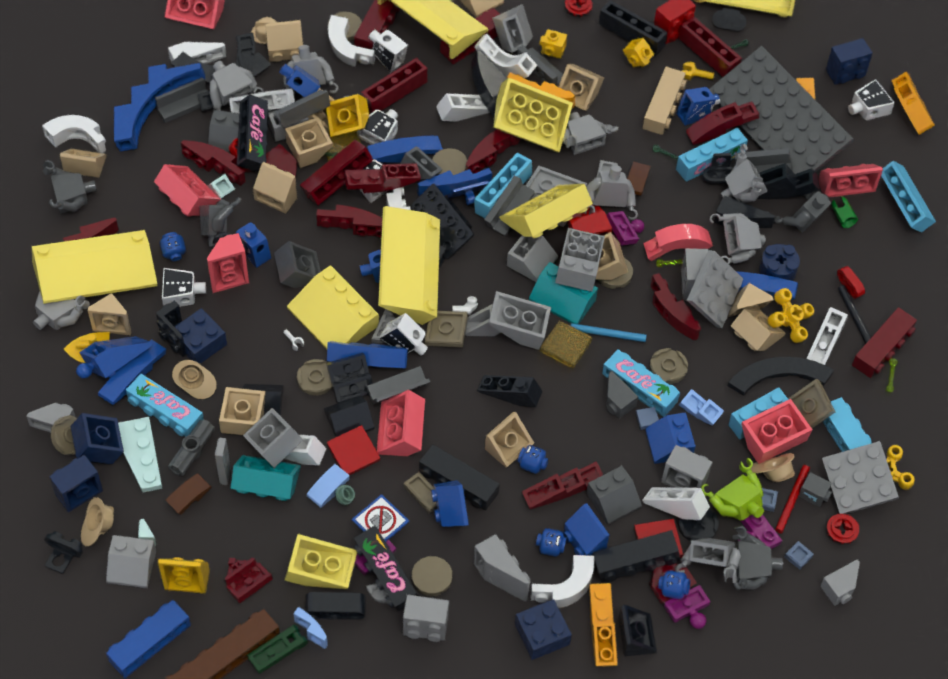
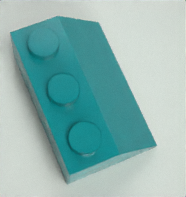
(565, 301)
(260, 477)

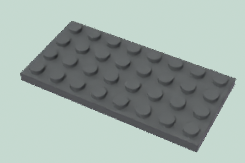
(786, 112)

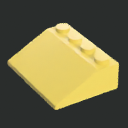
(531, 114)
(548, 209)
(333, 309)

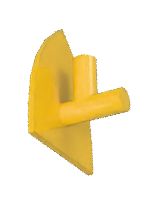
(83, 342)

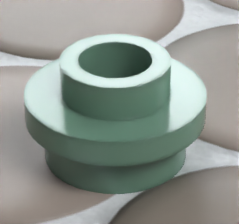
(345, 494)

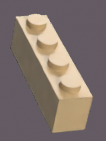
(664, 101)

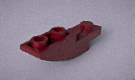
(718, 121)
(486, 151)
(211, 157)
(387, 178)
(346, 217)
(674, 312)

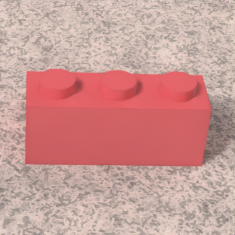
(196, 12)
(850, 180)
(185, 189)
(227, 264)
(401, 424)
(775, 431)

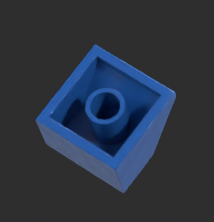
(666, 434)
(450, 504)
(585, 532)

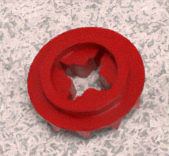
(586, 6)
(849, 524)

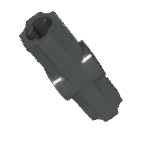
(185, 456)

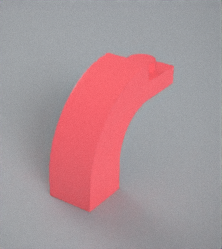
(677, 237)

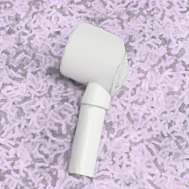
(294, 340)

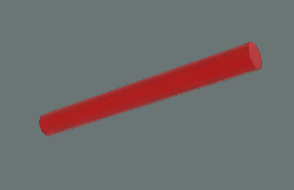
(792, 499)

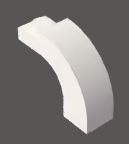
(345, 51)
(506, 63)
(276, 99)
(74, 127)
(570, 590)

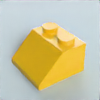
(347, 115)

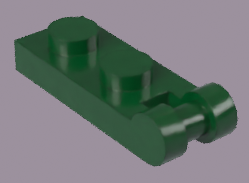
(277, 649)

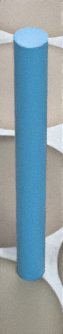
(610, 333)

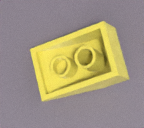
(320, 564)

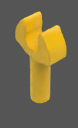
(695, 72)

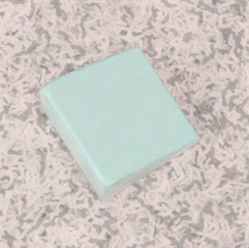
(221, 186)
(145, 532)

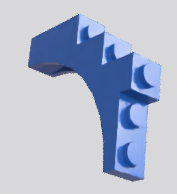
(131, 117)

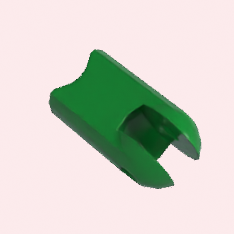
(845, 214)

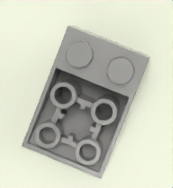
(580, 259)
(500, 567)

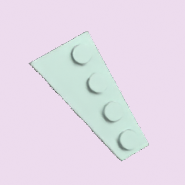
(141, 453)

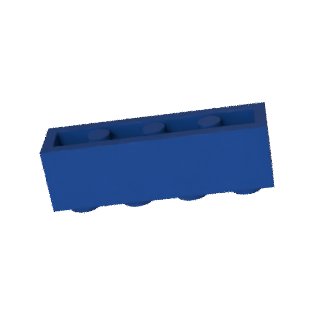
(148, 638)

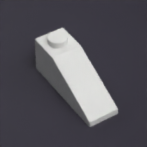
(199, 51)
(460, 107)
(827, 336)
(308, 452)
(680, 502)

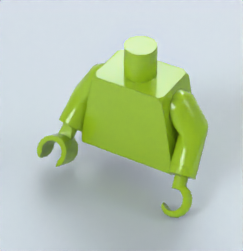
(739, 497)

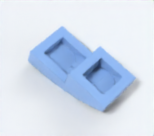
(698, 407)
(327, 484)
(314, 630)

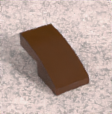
(638, 176)
(188, 492)

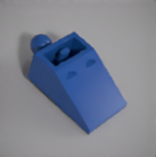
(110, 355)

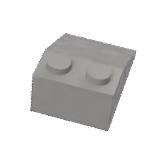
(520, 319)

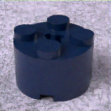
(780, 261)

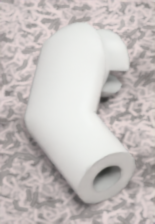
(469, 307)

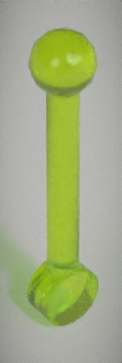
(660, 262)
(893, 363)

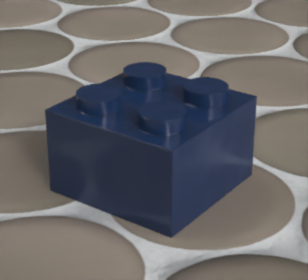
(848, 61)
(201, 336)
(97, 438)
(76, 483)
(543, 629)

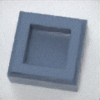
(646, 417)
(769, 499)
(799, 555)

